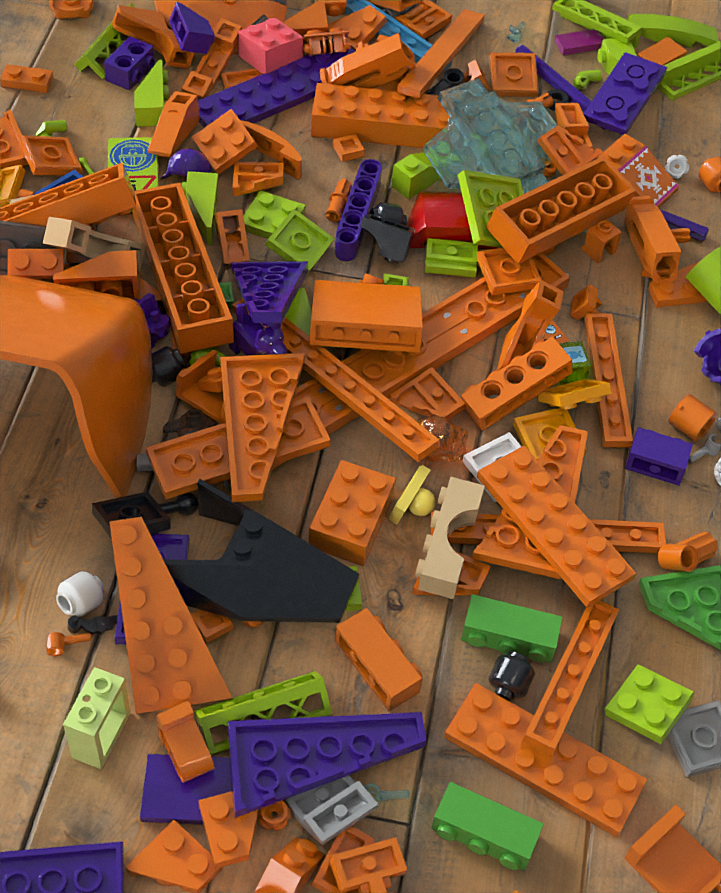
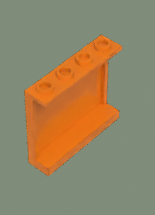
(366, 316)

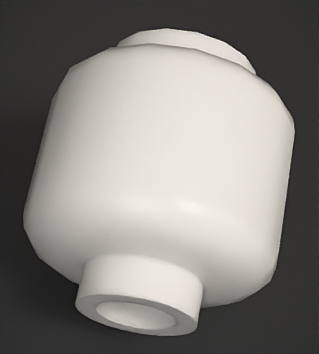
(80, 594)

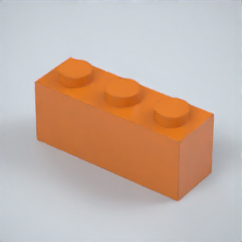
(378, 659)

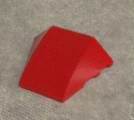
(440, 217)

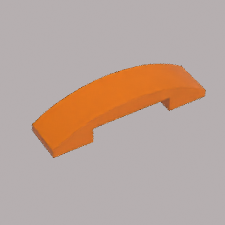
(215, 61)
(277, 148)

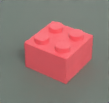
(269, 45)

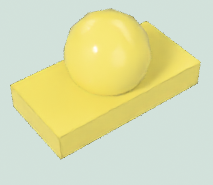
(417, 499)

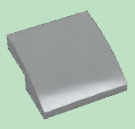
(331, 808)

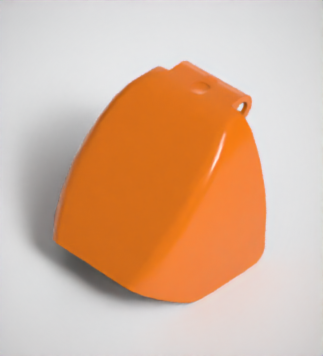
(100, 353)

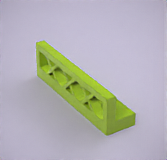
(596, 18)
(96, 48)
(691, 67)
(260, 700)

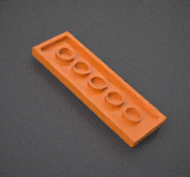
(204, 453)
(556, 526)
(572, 777)

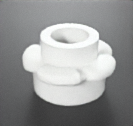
(672, 161)

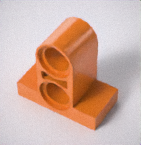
(184, 742)

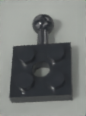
(143, 506)

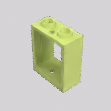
(96, 724)

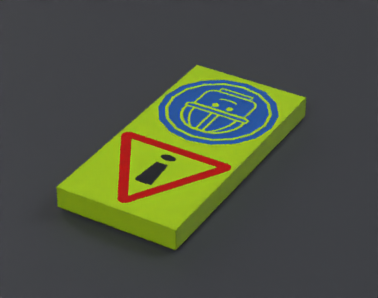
(139, 164)

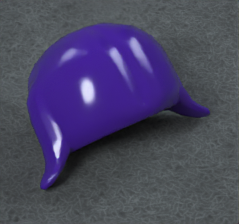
(187, 161)

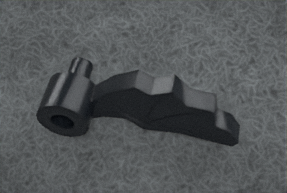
(93, 626)

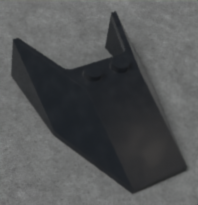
(263, 571)

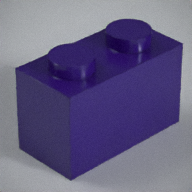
(658, 456)

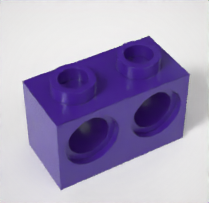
(129, 63)

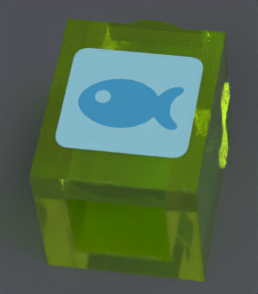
(580, 361)

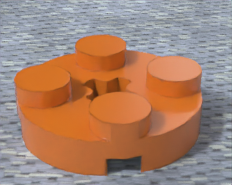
(71, 9)

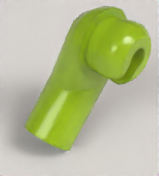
(585, 77)
(51, 127)

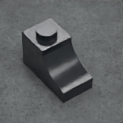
(391, 236)

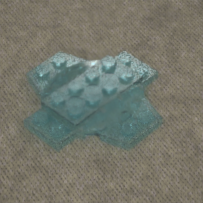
(489, 137)

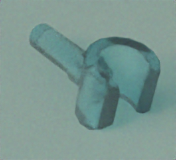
(516, 33)
(385, 795)

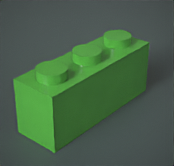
(511, 628)
(486, 827)

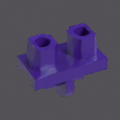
(156, 321)

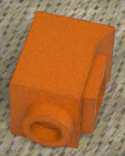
(600, 237)

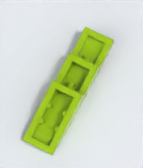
(678, 29)

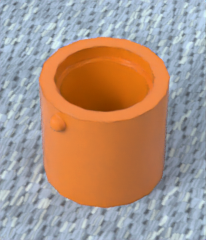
(692, 417)

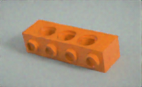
(487, 411)

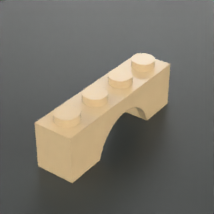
(85, 242)
(442, 565)

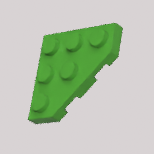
(688, 601)

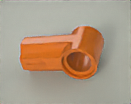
(687, 553)

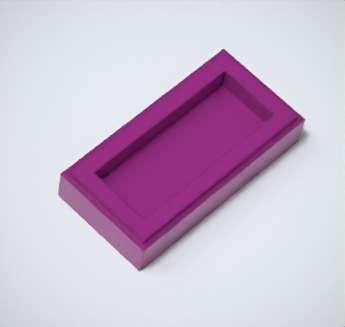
(579, 41)

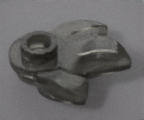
(190, 422)

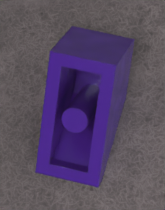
(191, 30)

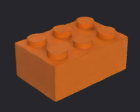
(352, 512)

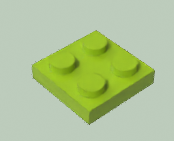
(268, 213)
(299, 240)
(649, 704)

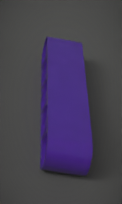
(360, 201)

